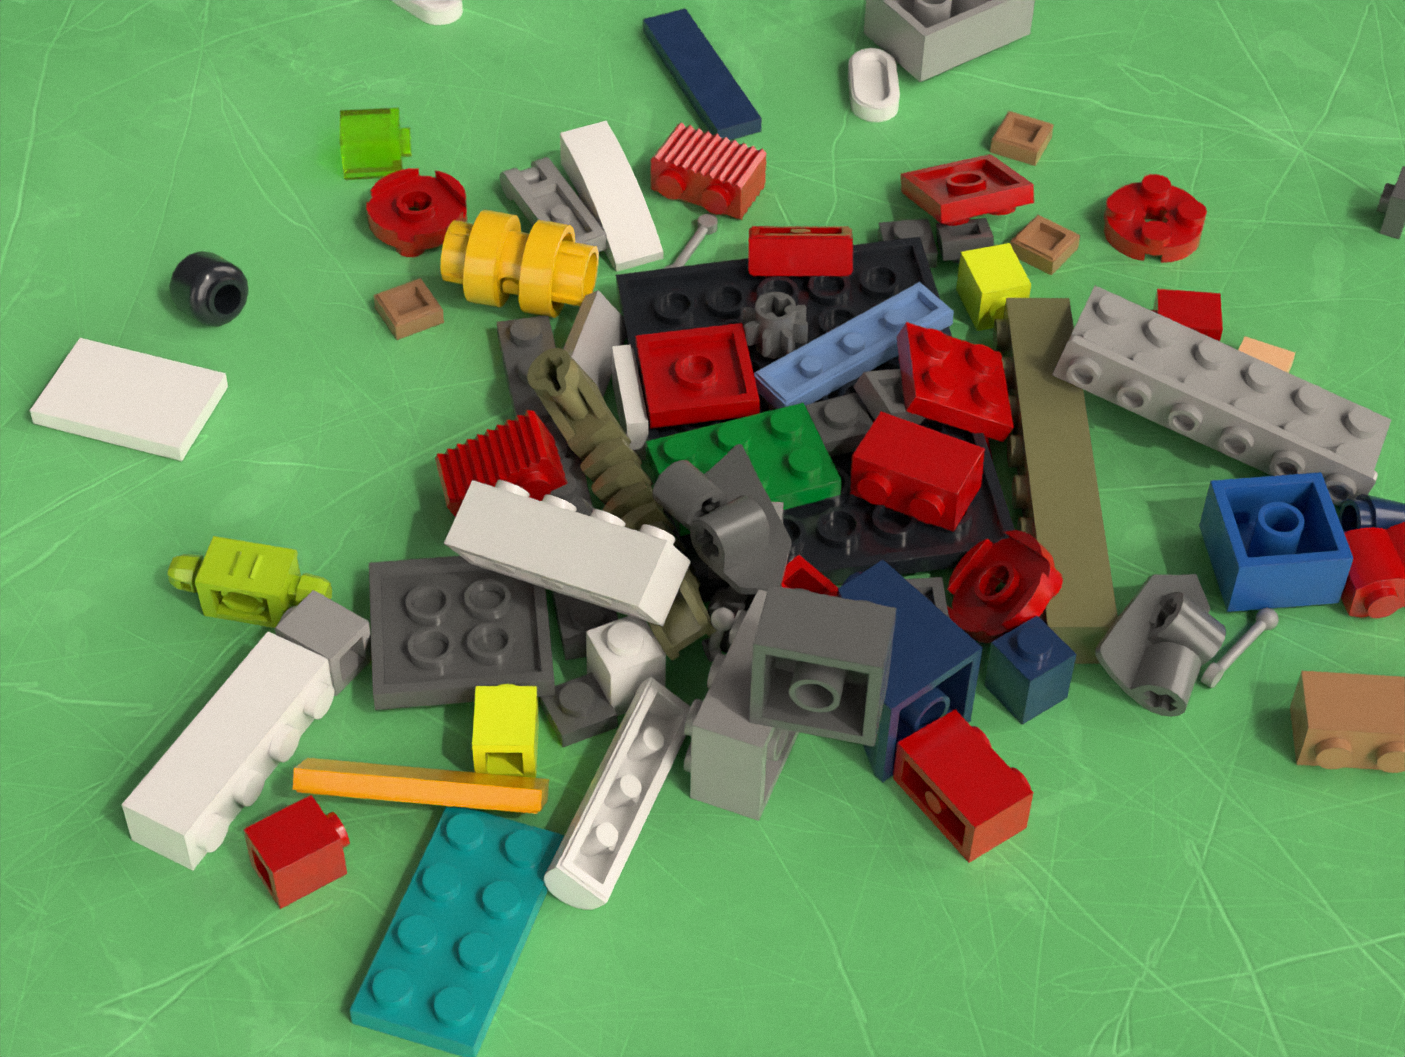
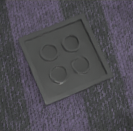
(454, 628)

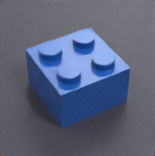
(1275, 542)

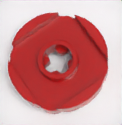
(1175, 217)
(411, 232)
(1029, 581)

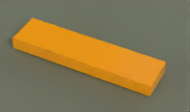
(421, 785)

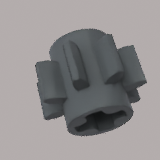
(775, 324)

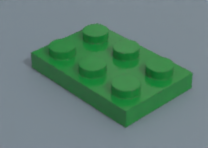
(779, 445)

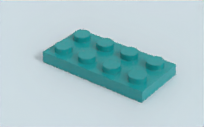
(458, 932)

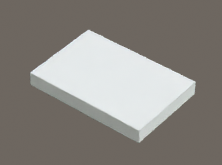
(129, 399)

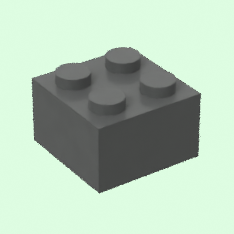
(821, 664)

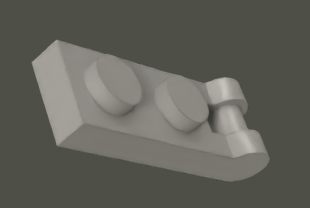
(547, 196)

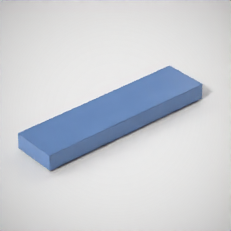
(849, 349)

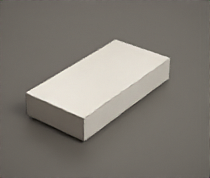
(629, 398)

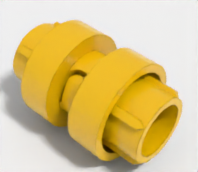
(500, 260)

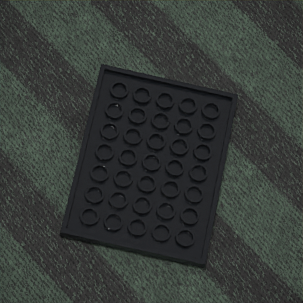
(841, 531)

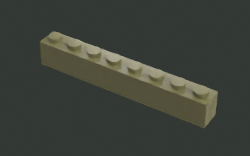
(1056, 470)

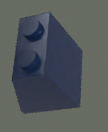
(930, 662)

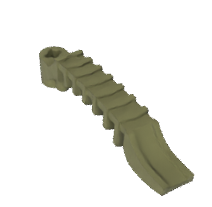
(617, 478)

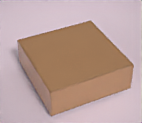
(1021, 138)
(1045, 244)
(408, 309)

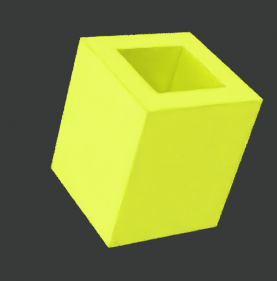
(986, 281)
(506, 730)

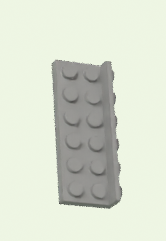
(1221, 396)

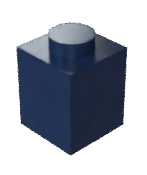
(1029, 669)

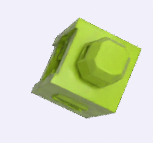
(245, 581)

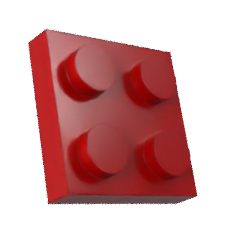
(967, 189)
(697, 375)
(954, 381)

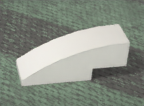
(611, 194)

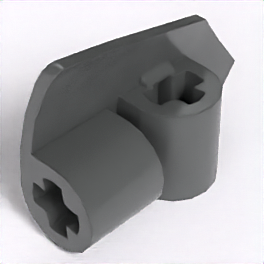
(728, 520)
(1162, 643)

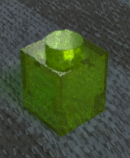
(373, 142)

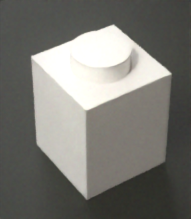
(622, 658)

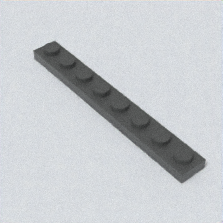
(519, 346)

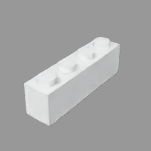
(569, 551)
(229, 751)

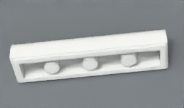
(619, 798)

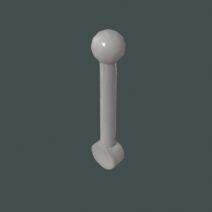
(706, 225)
(722, 620)
(1265, 620)

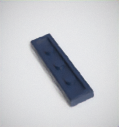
(702, 75)

